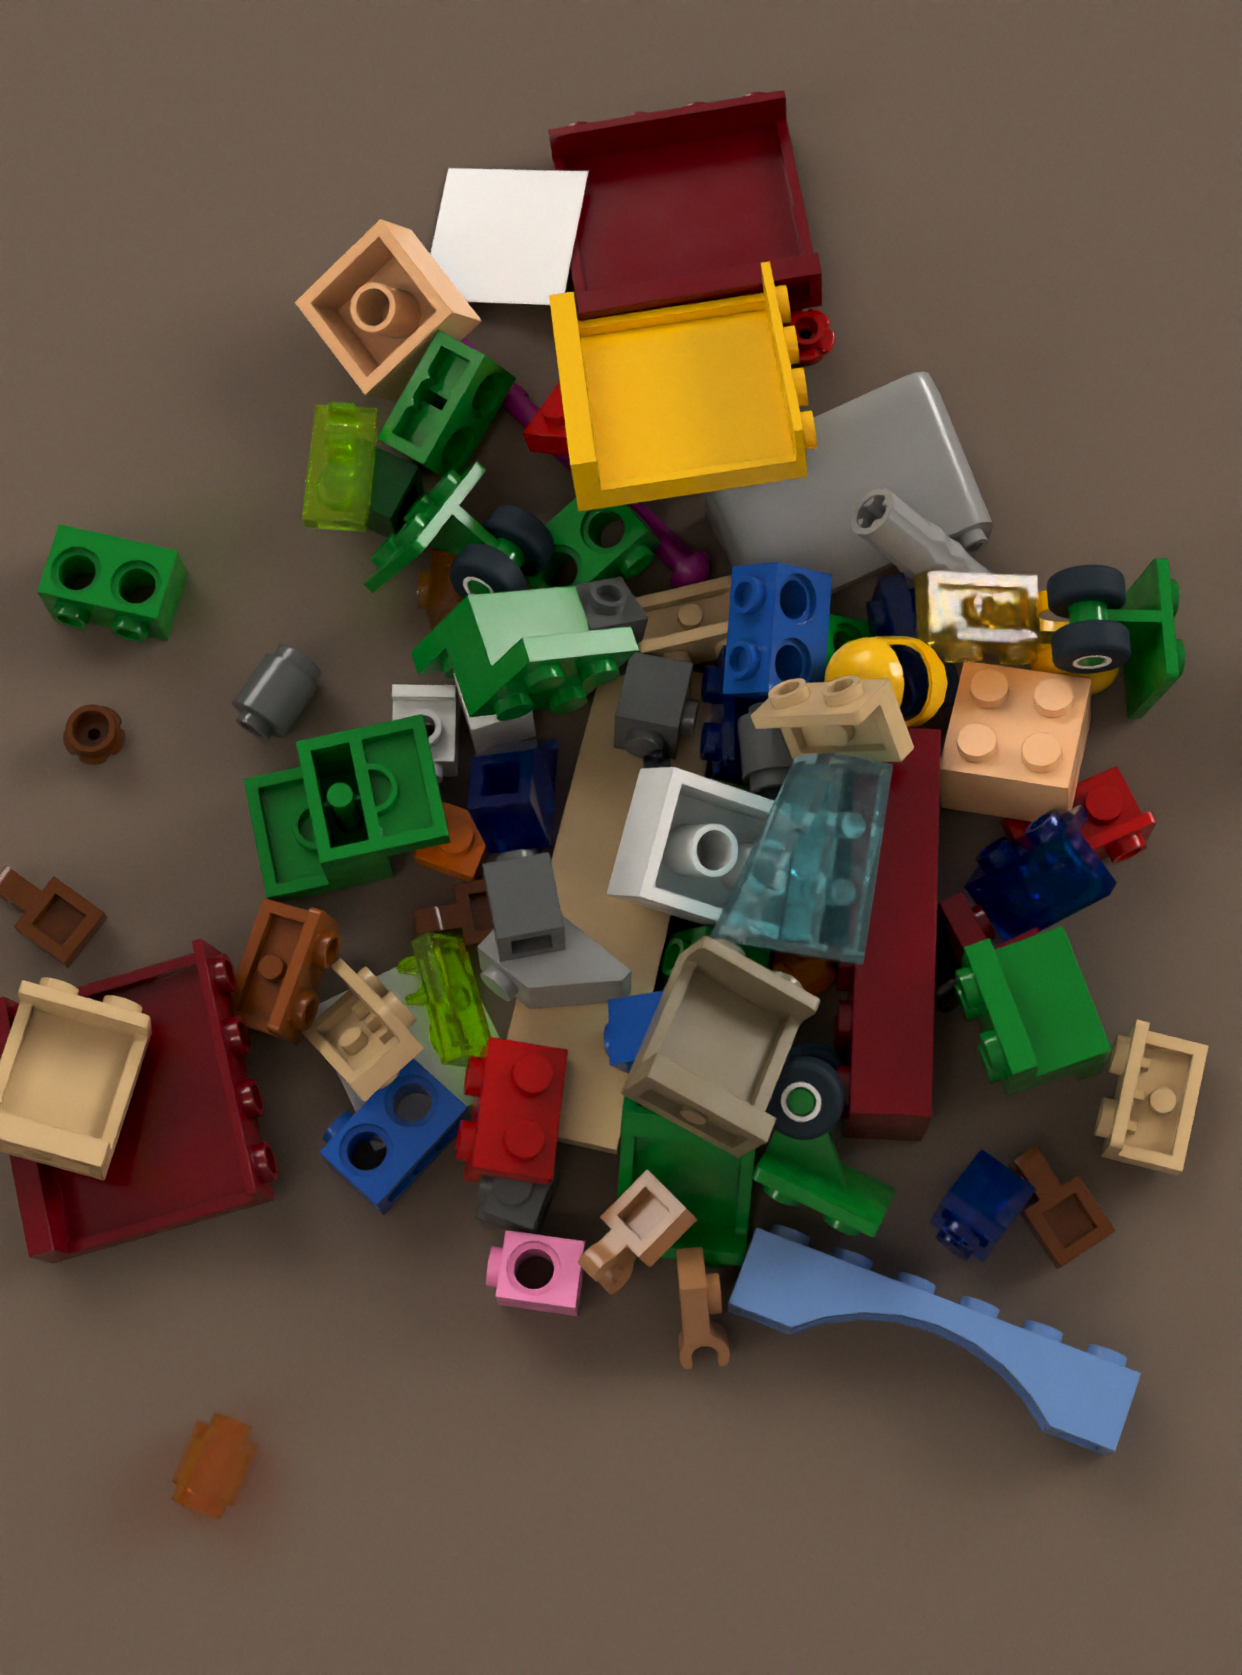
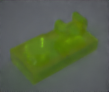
(340, 467)
(450, 996)

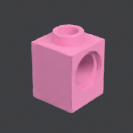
(557, 1296)

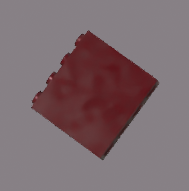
(687, 207)
(189, 1129)

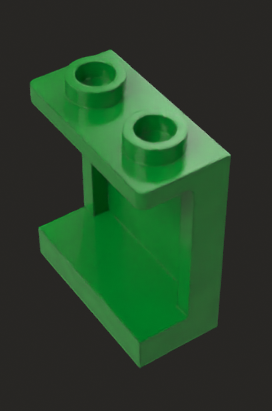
(698, 1174)

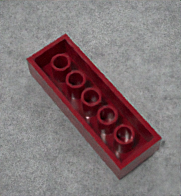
(891, 997)

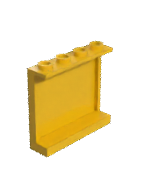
(682, 397)

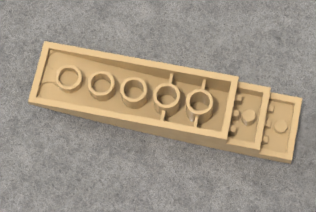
(628, 931)

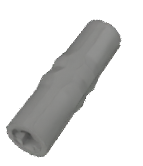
(907, 537)

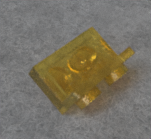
(979, 616)

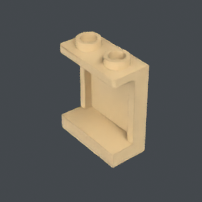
(69, 1076)

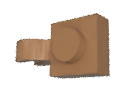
(642, 1224)
(698, 1299)

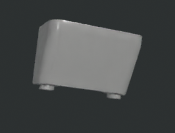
(880, 440)

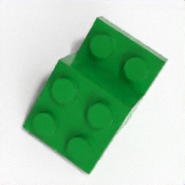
(523, 652)
(346, 809)
(1031, 1011)

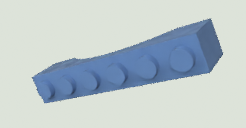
(1065, 1389)

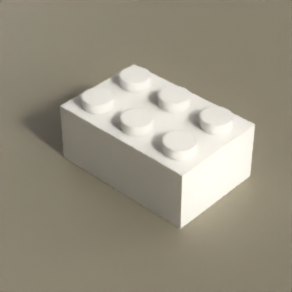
(685, 843)

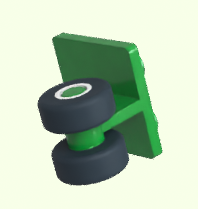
(488, 555)
(1119, 628)
(802, 1154)

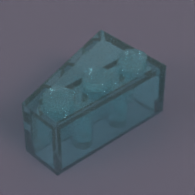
(813, 863)

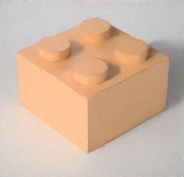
(385, 308)
(1014, 742)

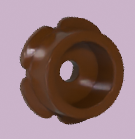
(86, 720)

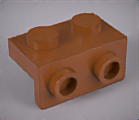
(284, 969)

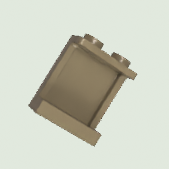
(719, 1045)

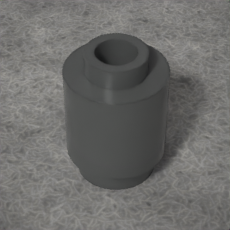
(276, 693)
(763, 756)

